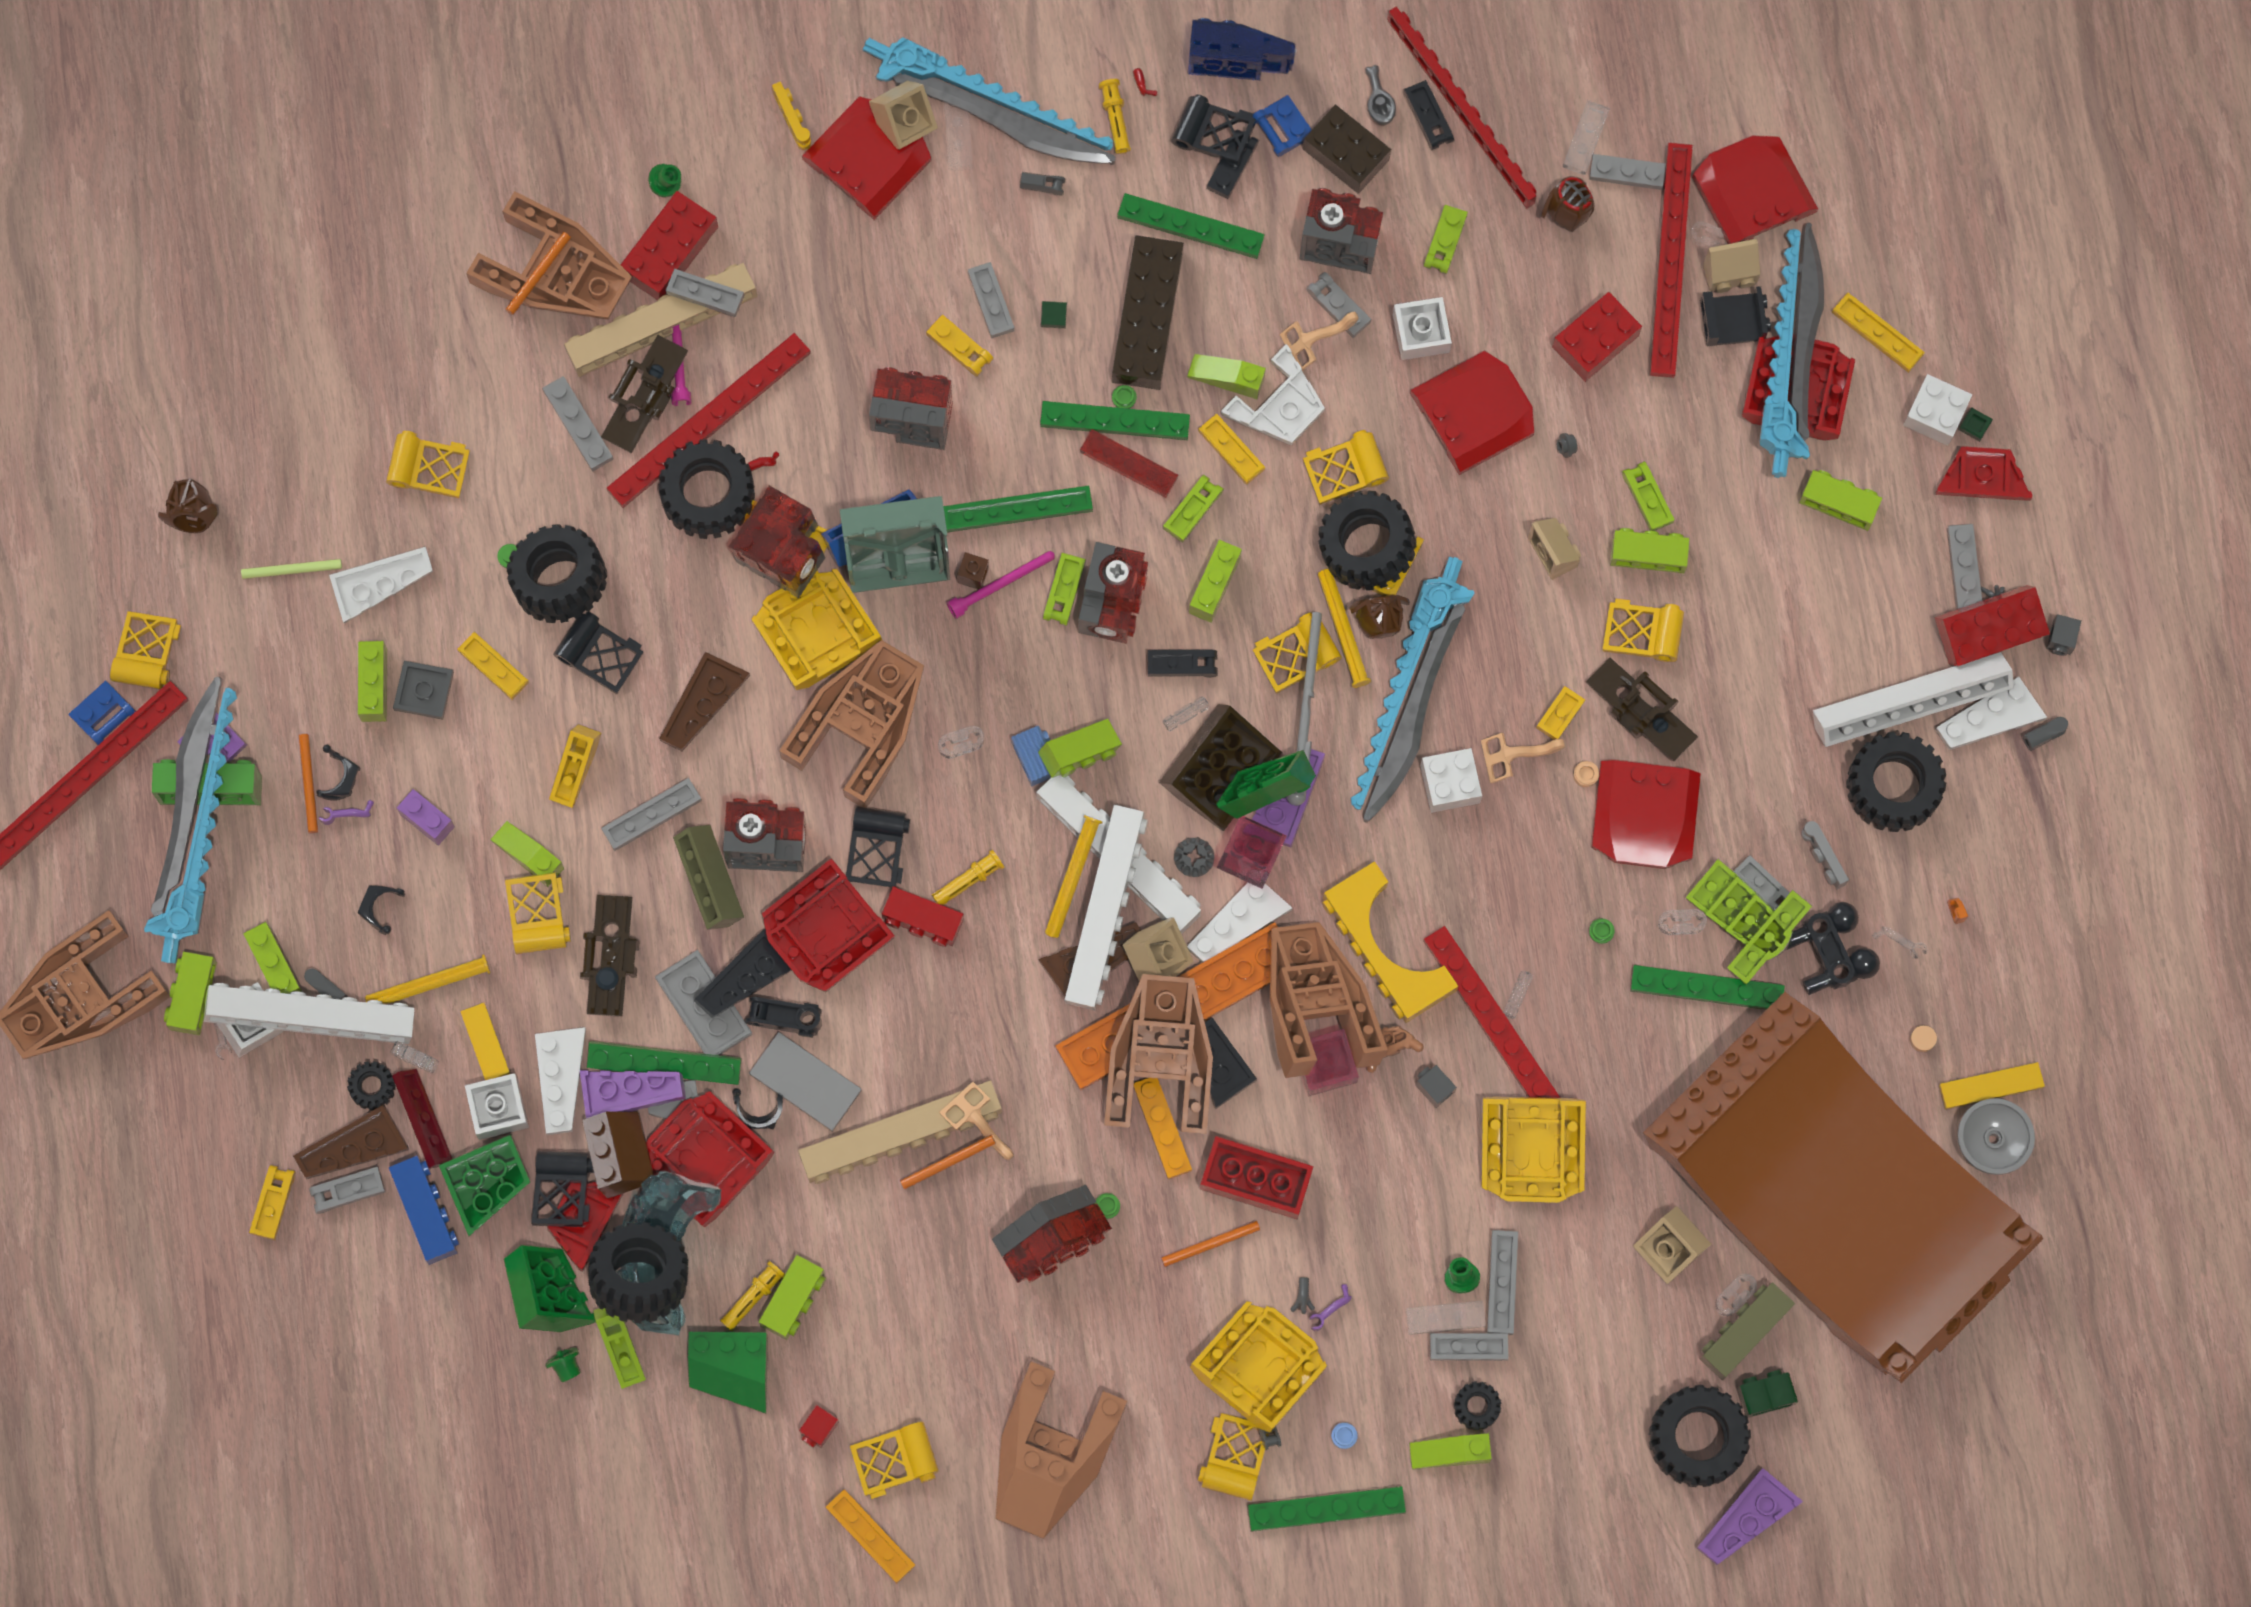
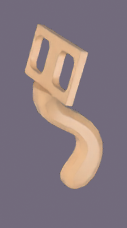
(1306, 340)
(1508, 754)
(973, 1115)

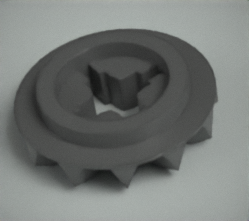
(1184, 863)

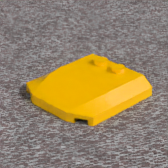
(817, 630)
(1533, 1148)
(1260, 1365)

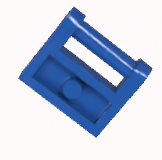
(1288, 120)
(96, 708)

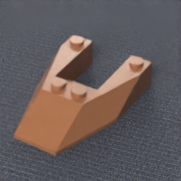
(579, 280)
(868, 704)
(1312, 982)
(63, 1001)
(1162, 1040)
(1046, 1469)

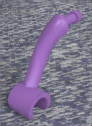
(346, 813)
(1332, 1308)

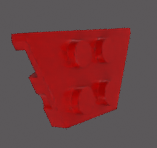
(1984, 475)
(579, 1241)

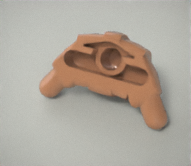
(1397, 1040)

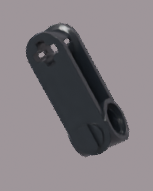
(784, 1016)

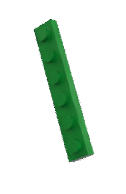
(1191, 226)
(1115, 420)
(1018, 509)
(1704, 987)
(645, 1059)
(1326, 1509)

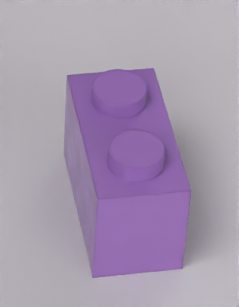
(425, 817)

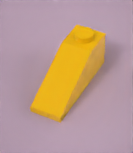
(574, 765)

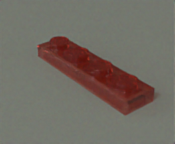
(1129, 463)

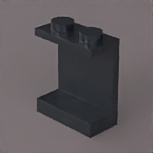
(1734, 318)

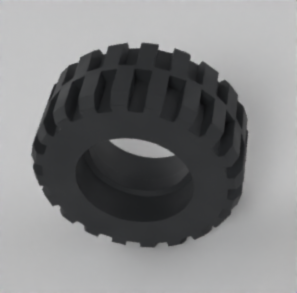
(699, 459)
(1353, 514)
(571, 596)
(1907, 752)
(641, 1245)
(1728, 1416)

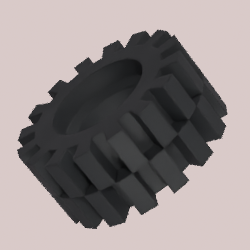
(369, 1070)
(1484, 1391)

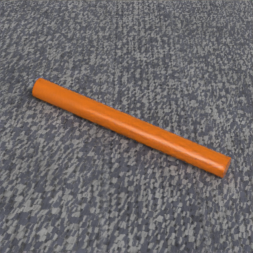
(538, 273)
(308, 783)
(948, 1162)
(1210, 1243)

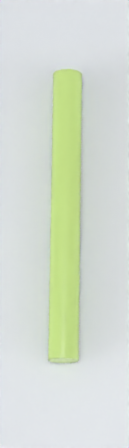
(291, 568)

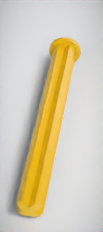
(1343, 629)
(1072, 876)
(431, 981)

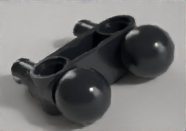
(1862, 962)

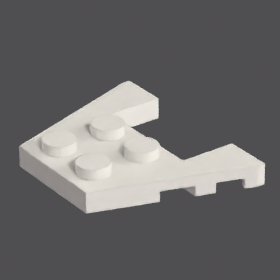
(1288, 409)

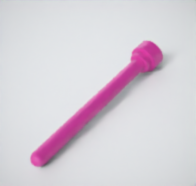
(681, 391)
(959, 606)

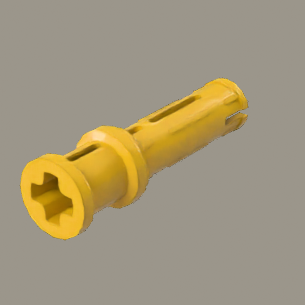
(1114, 106)
(977, 872)
(761, 1286)

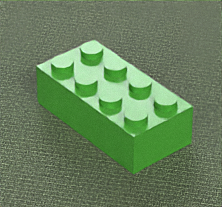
(240, 783)

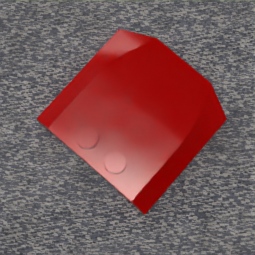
(864, 160)
(1753, 188)
(1827, 391)
(1476, 410)
(1645, 813)
(824, 928)
(709, 1146)

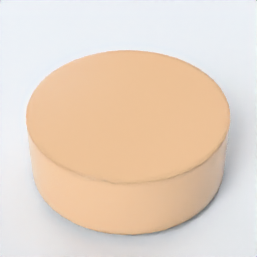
(1586, 774)
(1923, 1038)

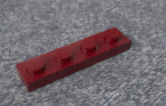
(422, 1117)

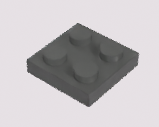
(423, 690)

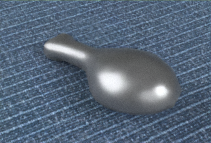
(1380, 104)

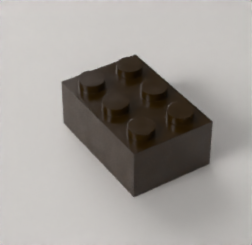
(1346, 149)

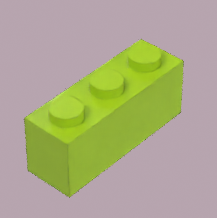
(1841, 499)
(1649, 550)
(1215, 581)
(372, 681)
(1080, 749)
(271, 959)
(189, 993)
(792, 1298)

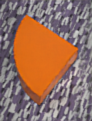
(1957, 910)

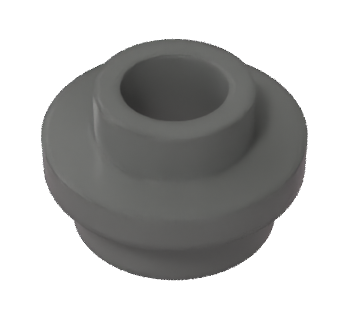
(1566, 445)

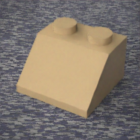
(904, 113)
(1732, 266)
(1554, 547)
(1158, 950)
(1672, 1244)

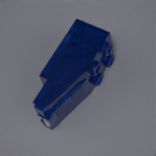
(1237, 51)

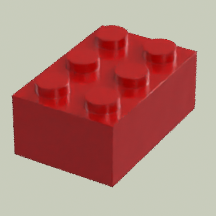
(1597, 336)

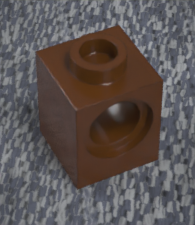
(973, 571)

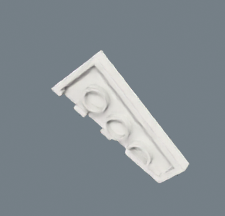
(374, 582)
(1992, 717)
(1240, 918)
(559, 1072)

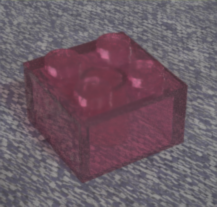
(1251, 851)
(1333, 1066)

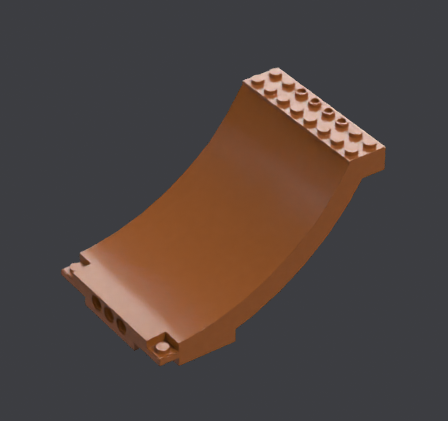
(1841, 1191)

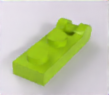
(1446, 238)
(1648, 497)
(1192, 509)
(1064, 588)

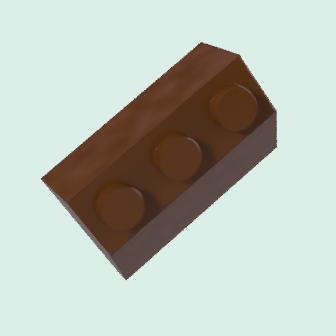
(618, 1151)

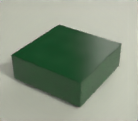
(1053, 314)
(1975, 424)

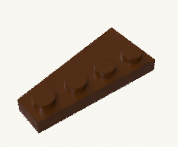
(704, 696)
(1060, 965)
(357, 1143)

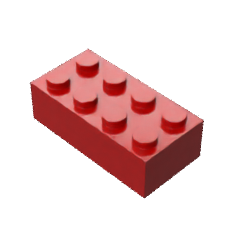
(669, 244)
(1992, 625)
(1256, 1177)

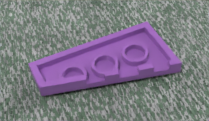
(1286, 817)
(629, 1090)
(1753, 1511)

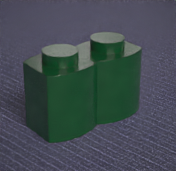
(1767, 1394)

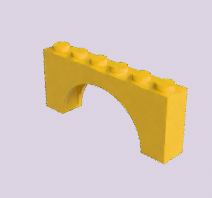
(1408, 990)

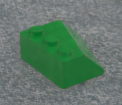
(1266, 784)
(485, 1181)
(545, 1290)
(730, 1366)

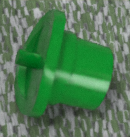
(664, 179)
(1462, 1276)
(565, 1364)

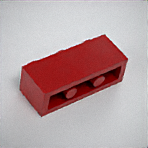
(922, 917)

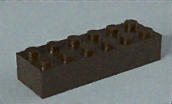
(1147, 312)

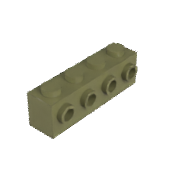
(708, 877)
(1747, 1330)

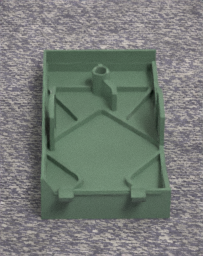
(896, 544)

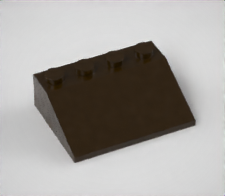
(1213, 758)

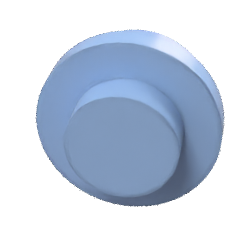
(1344, 1435)

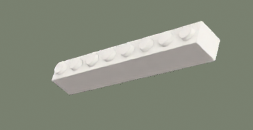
(1913, 699)
(1149, 883)
(1105, 908)
(308, 1014)

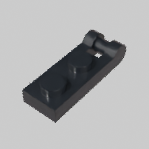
(1428, 114)
(1228, 173)
(1181, 663)

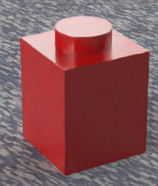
(818, 1427)

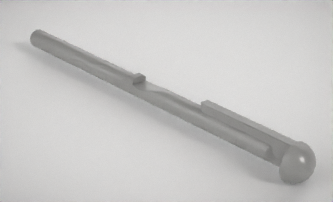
(1298, 798)

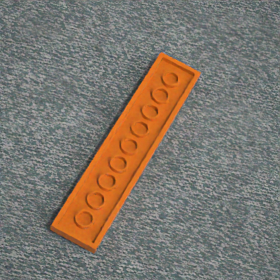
(1219, 985)

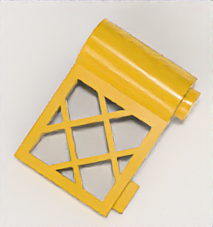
(1365, 459)
(407, 461)
(1664, 635)
(1326, 657)
(140, 669)
(543, 933)
(915, 1453)
(1228, 1476)

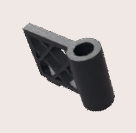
(1196, 120)
(582, 639)
(881, 826)
(565, 1169)

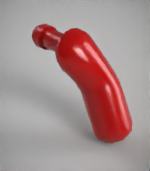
(1140, 81)
(763, 462)

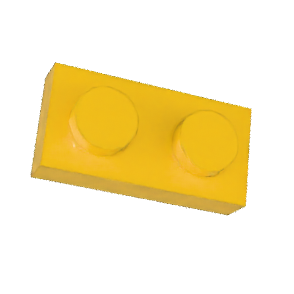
(1560, 713)

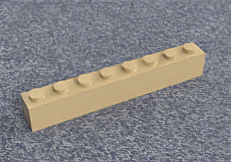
(639, 329)
(892, 1135)

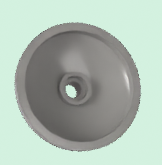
(2005, 1122)

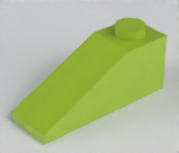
(1228, 374)
(527, 852)
(619, 1348)
(1451, 1451)

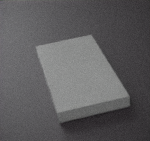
(682, 985)
(805, 1081)

